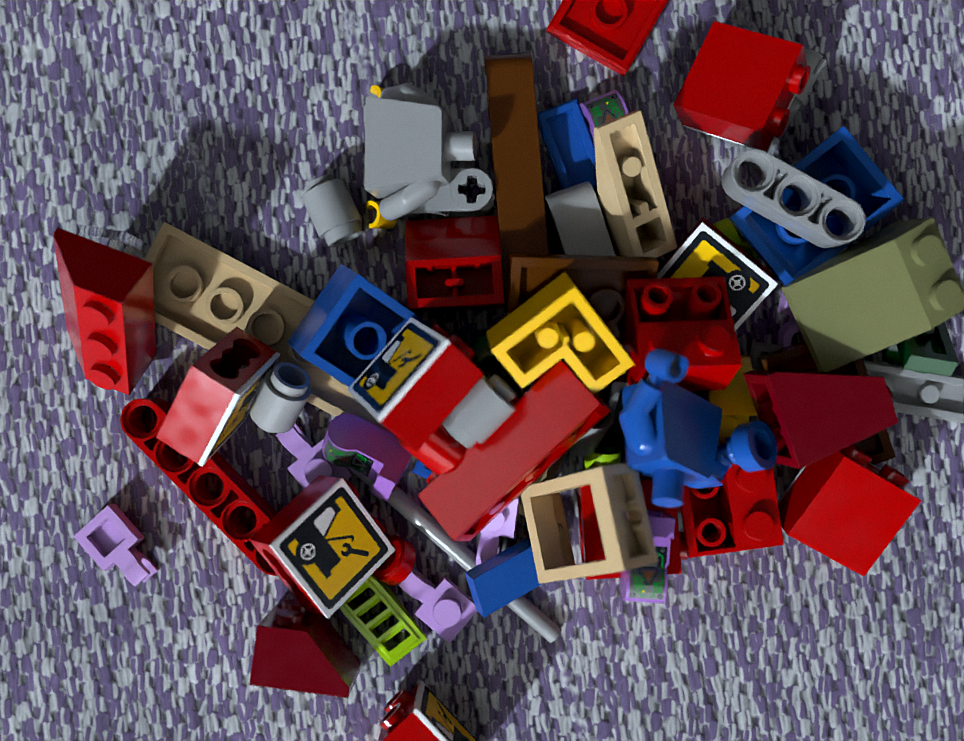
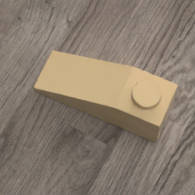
(631, 189)

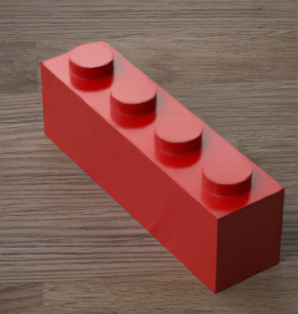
(529, 442)

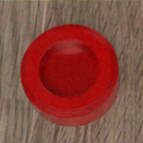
(398, 564)

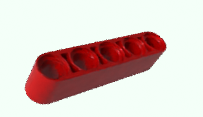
(192, 480)

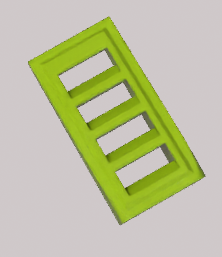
(393, 607)

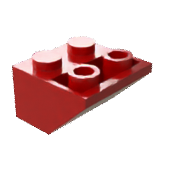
(453, 264)
(687, 319)
(733, 515)

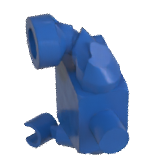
(676, 434)

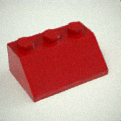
(107, 310)

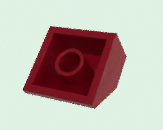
(302, 653)

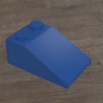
(841, 166)
(348, 326)

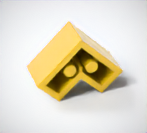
(555, 326)

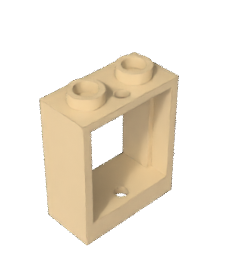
(625, 542)

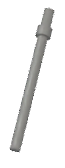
(462, 555)

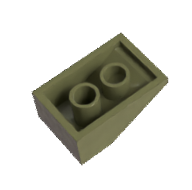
(876, 294)

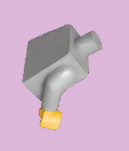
(408, 150)

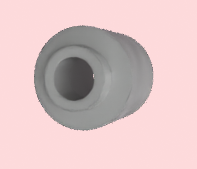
(332, 210)
(280, 398)
(481, 411)

